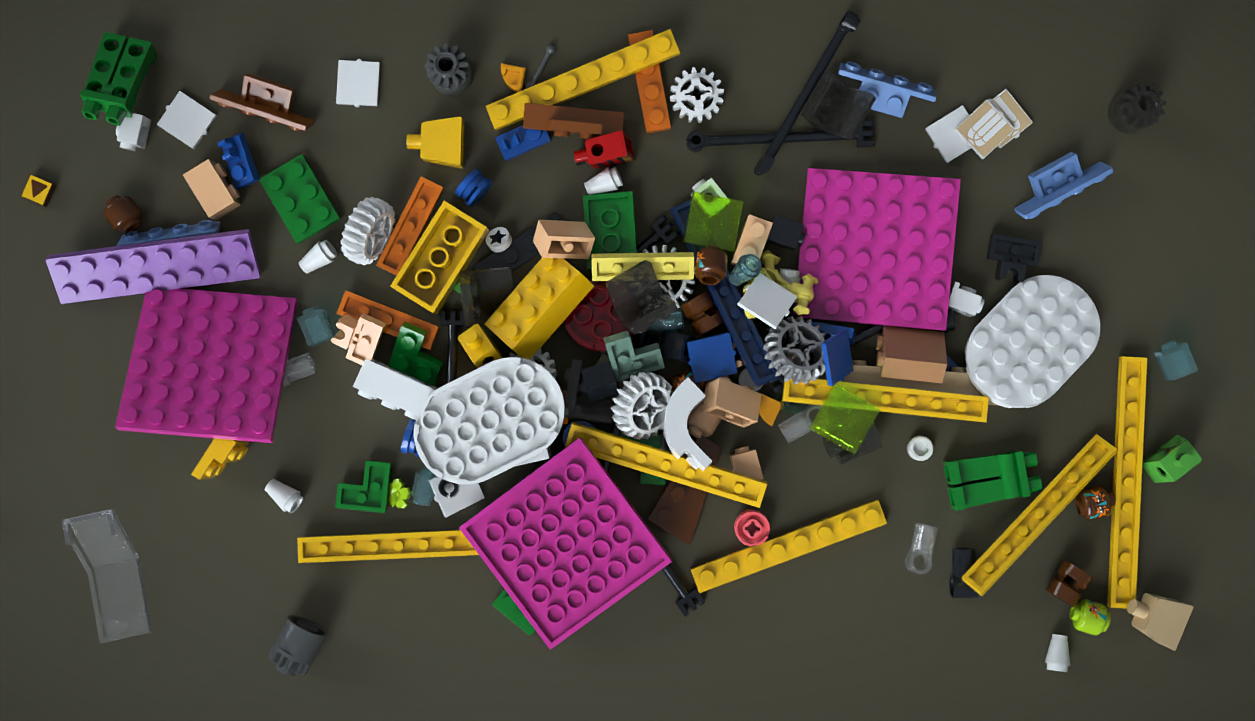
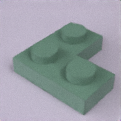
(627, 361)

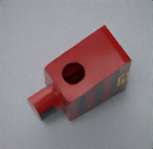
(616, 151)

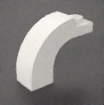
(681, 404)

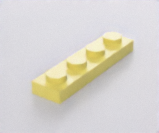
(666, 265)

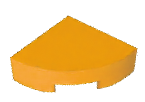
(513, 76)
(769, 409)

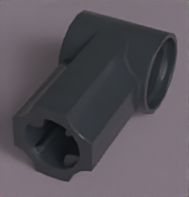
(961, 562)

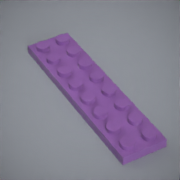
(153, 266)

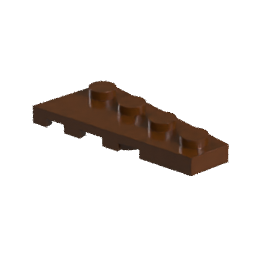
(681, 504)

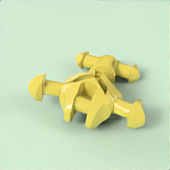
(803, 291)

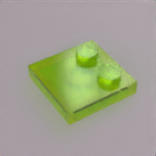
(713, 221)
(844, 419)

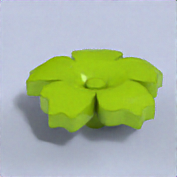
(398, 494)

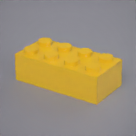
(440, 257)
(539, 305)

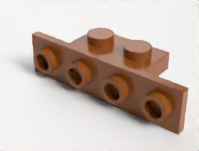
(266, 100)
(571, 120)

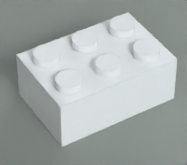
(392, 387)

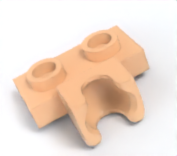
(360, 336)

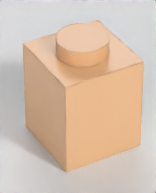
(746, 462)

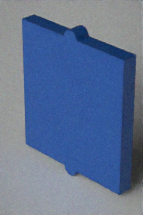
(711, 357)
(837, 357)

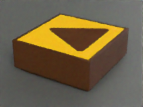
(38, 190)

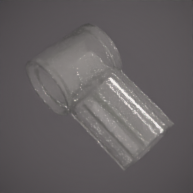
(299, 368)
(797, 424)
(921, 544)

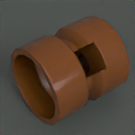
(702, 313)
(1064, 591)

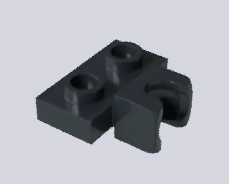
(1013, 255)

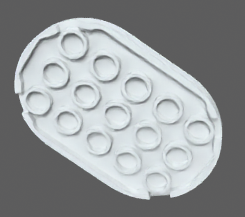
(1032, 341)
(489, 420)

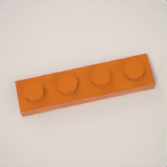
(651, 92)
(410, 225)
(357, 305)

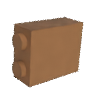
(911, 354)

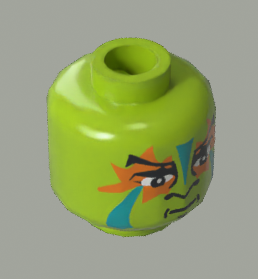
(1090, 617)

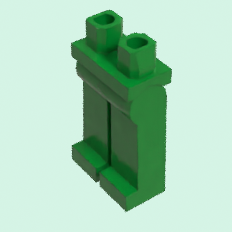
(116, 77)
(1011, 479)

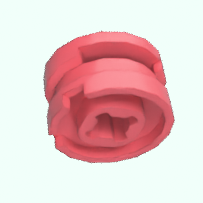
(751, 527)

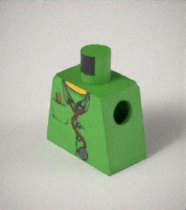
(1174, 459)

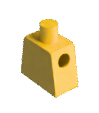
(440, 141)
(479, 345)

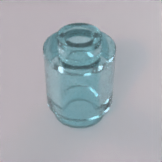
(422, 490)

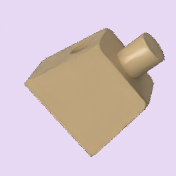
(1160, 618)

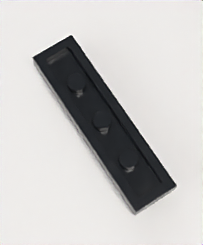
(517, 254)

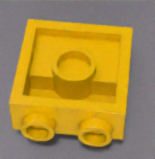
(217, 455)

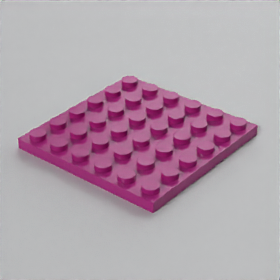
(879, 247)
(208, 365)
(565, 543)

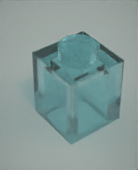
(316, 326)
(1175, 360)

